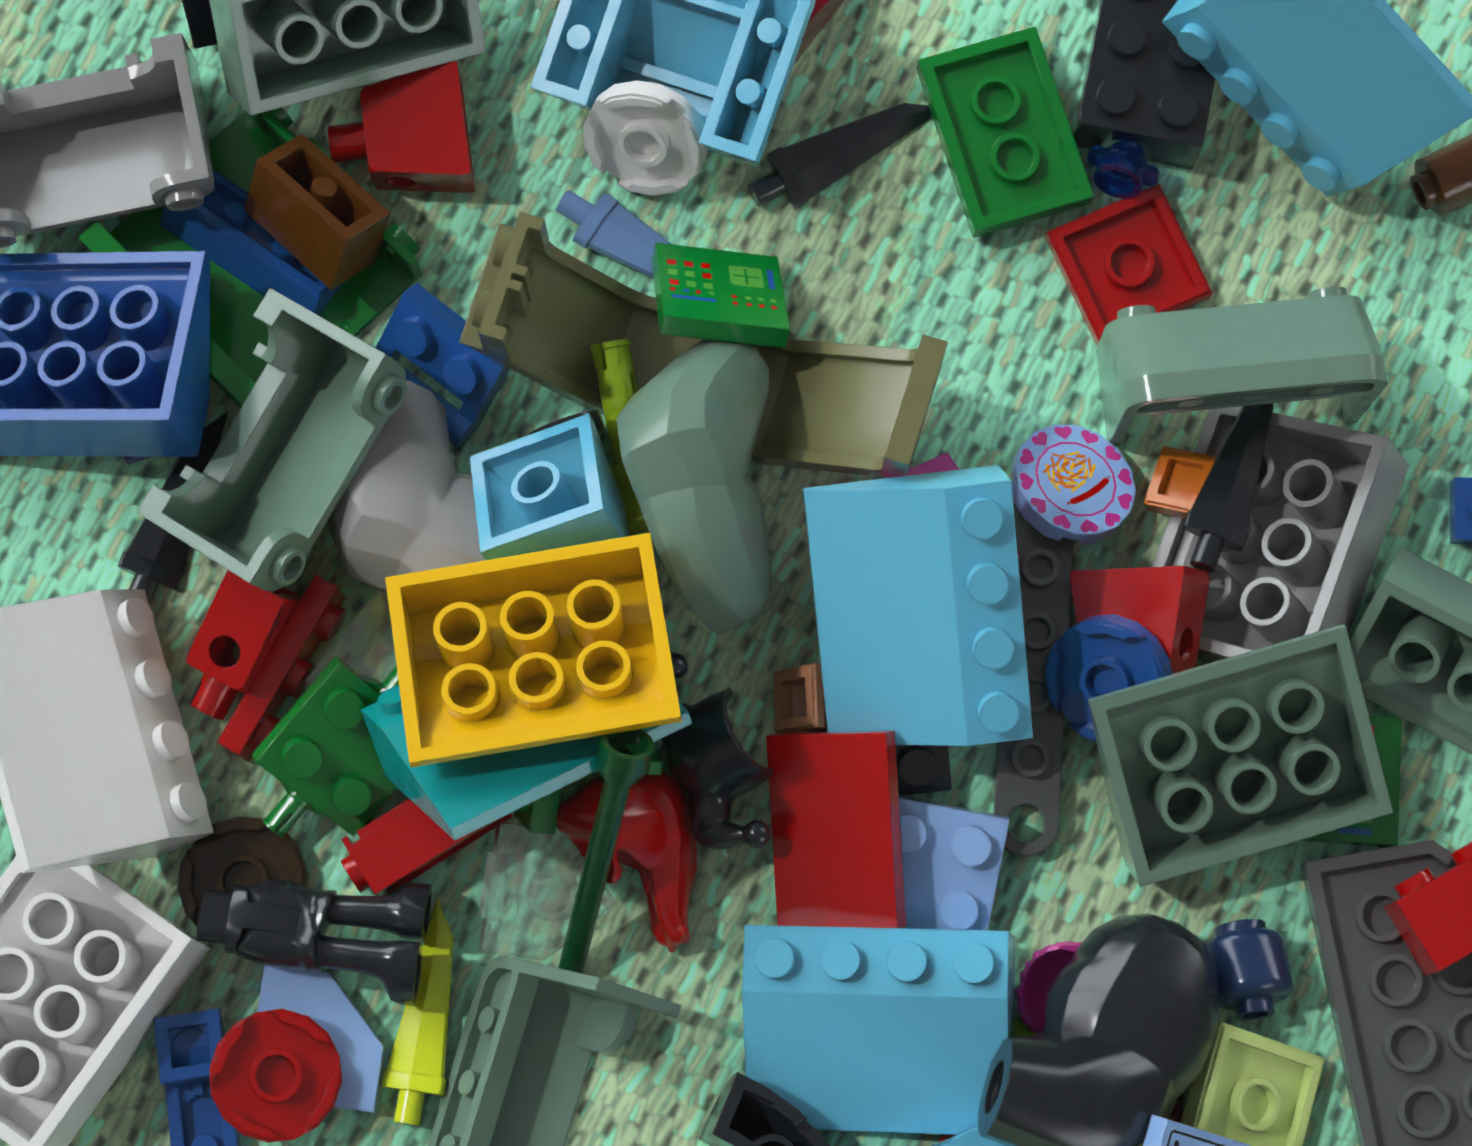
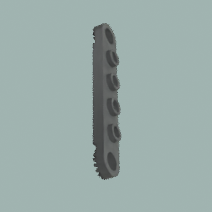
(1031, 768)

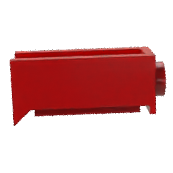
(401, 848)

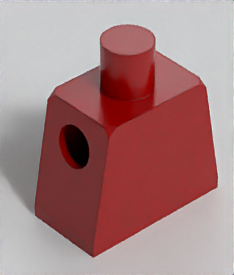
(411, 133)
(1161, 599)

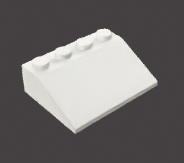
(92, 735)
(77, 993)

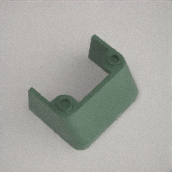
(1239, 358)
(530, 1052)

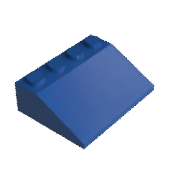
(104, 353)

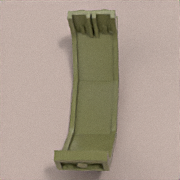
(826, 400)

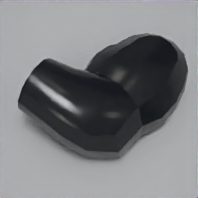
(1117, 1041)

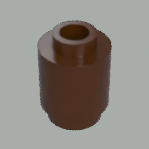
(1444, 178)

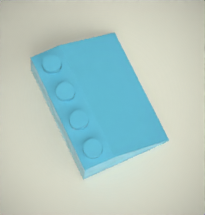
(1326, 81)
(920, 607)
(877, 1022)

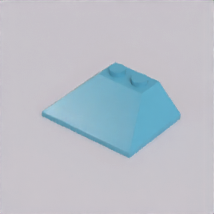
(716, 53)

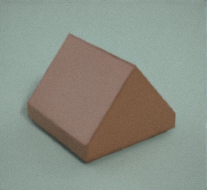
(799, 700)

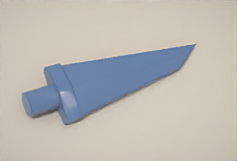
(611, 231)

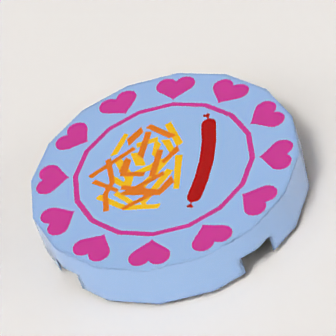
(1072, 484)

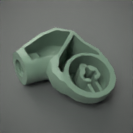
(688, 462)

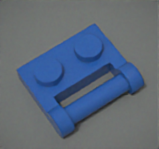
(429, 337)

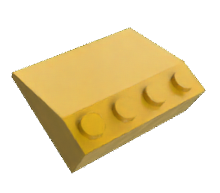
(531, 650)

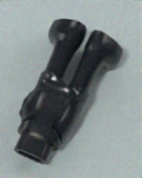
(287, 926)

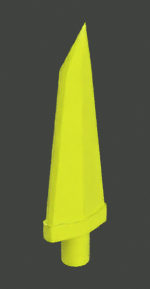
(421, 1040)

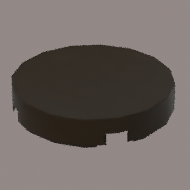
(231, 843)

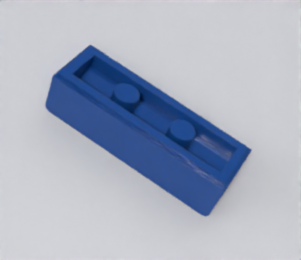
(245, 247)

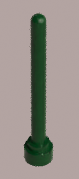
(622, 762)

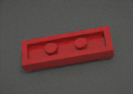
(285, 668)

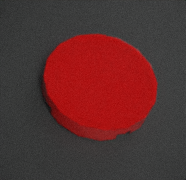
(275, 1075)

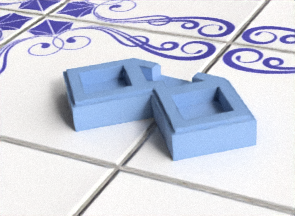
(330, 1008)

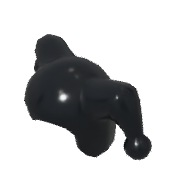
(714, 771)

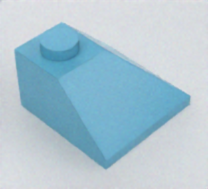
(546, 492)

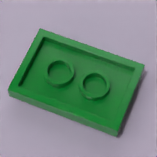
(1004, 132)

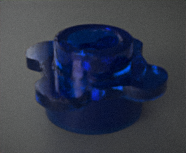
(1122, 169)

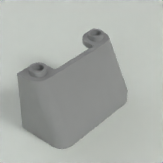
(105, 143)

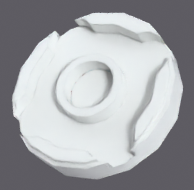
(645, 137)

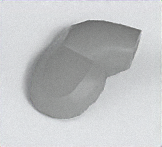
(407, 500)

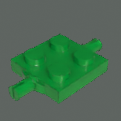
(327, 752)

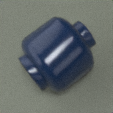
(1250, 968)

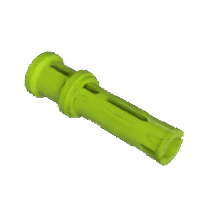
(616, 386)

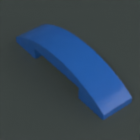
(184, 1057)

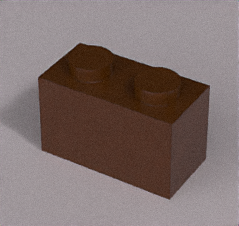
(316, 211)

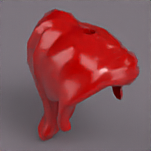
(653, 839)

